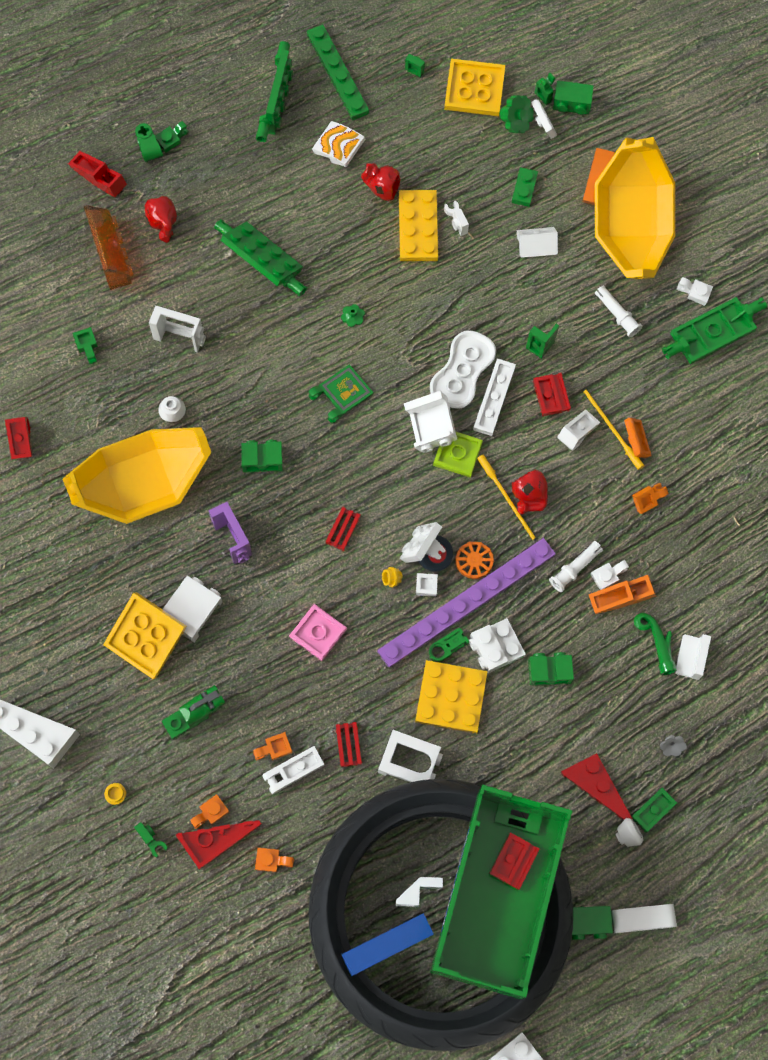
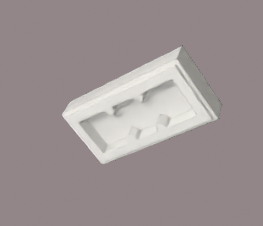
(543, 119)

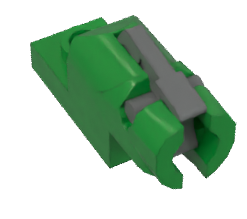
(193, 712)

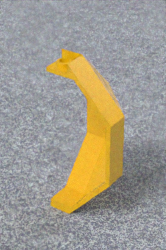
(636, 208)
(139, 473)

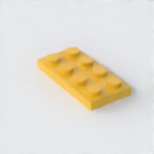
(418, 225)

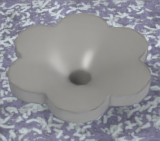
(673, 745)

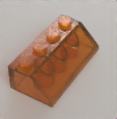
(109, 247)

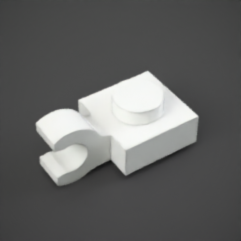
(459, 221)
(698, 291)
(607, 576)

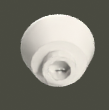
(172, 409)
(629, 833)

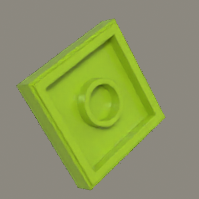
(459, 455)

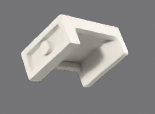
(431, 421)
(193, 605)

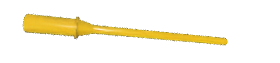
(629, 451)
(491, 473)

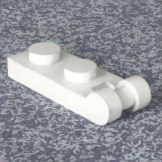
(293, 769)

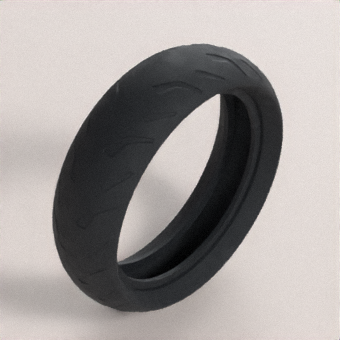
(358, 993)

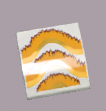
(338, 143)

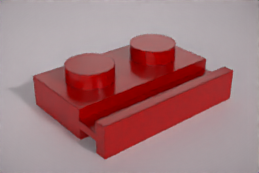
(551, 394)
(514, 861)

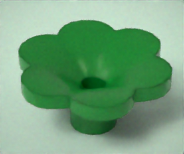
(352, 315)

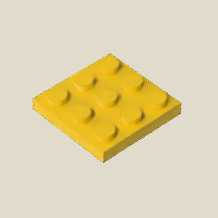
(474, 87)
(144, 635)
(451, 697)

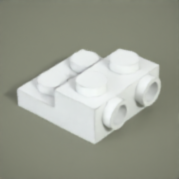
(496, 645)

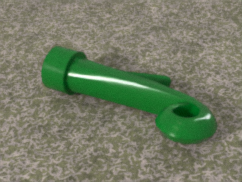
(663, 645)

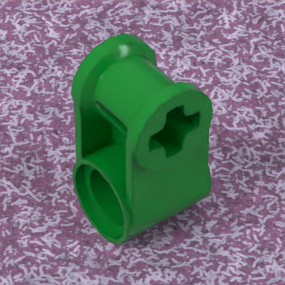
(148, 144)

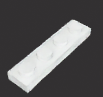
(494, 397)

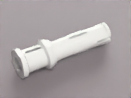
(623, 317)
(569, 572)

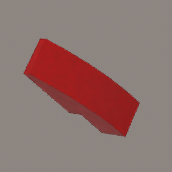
(98, 173)

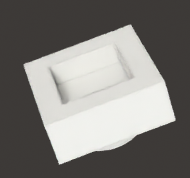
(426, 584)

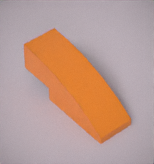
(599, 163)
(622, 594)

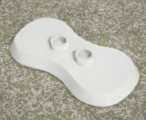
(468, 357)

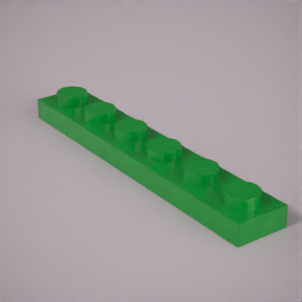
(337, 72)

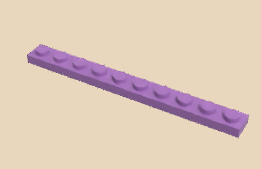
(466, 603)

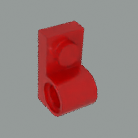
(18, 437)

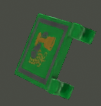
(344, 390)

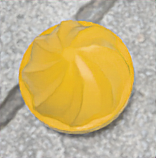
(392, 577)

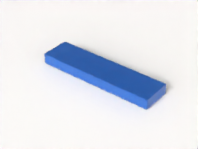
(387, 944)

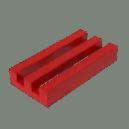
(349, 513)
(346, 726)

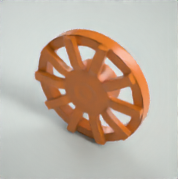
(474, 560)

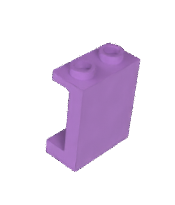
(222, 516)

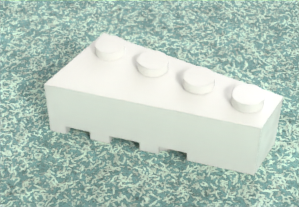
(36, 733)

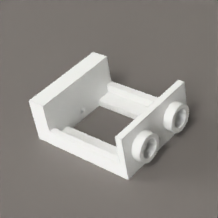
(159, 325)
(431, 750)

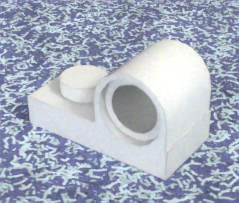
(578, 429)

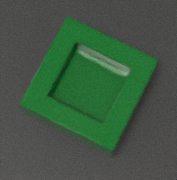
(414, 65)

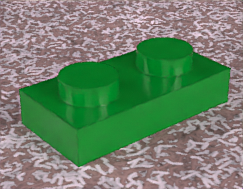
(524, 187)
(654, 810)

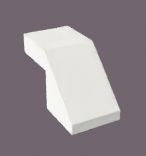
(411, 896)

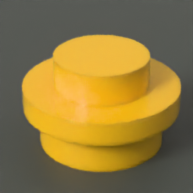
(115, 794)

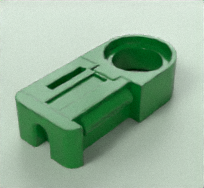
(449, 644)

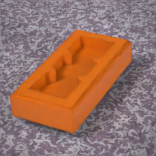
(637, 438)

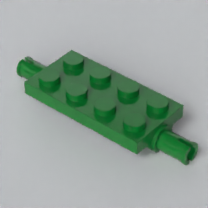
(271, 120)
(262, 255)
(714, 329)

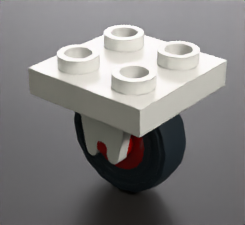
(428, 548)

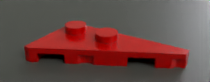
(593, 778)
(210, 843)

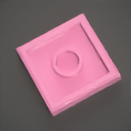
(318, 632)

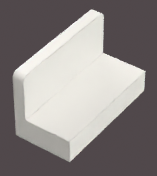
(538, 242)
(692, 656)

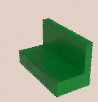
(539, 342)

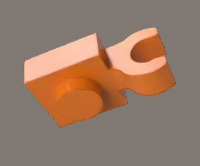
(647, 497)
(276, 747)
(211, 810)
(269, 860)

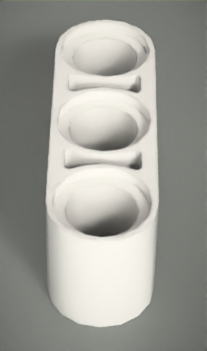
(644, 918)

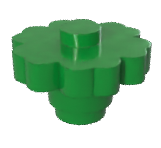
(517, 114)

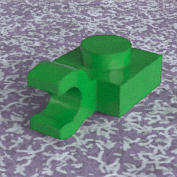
(544, 89)
(170, 138)
(86, 342)
(147, 834)

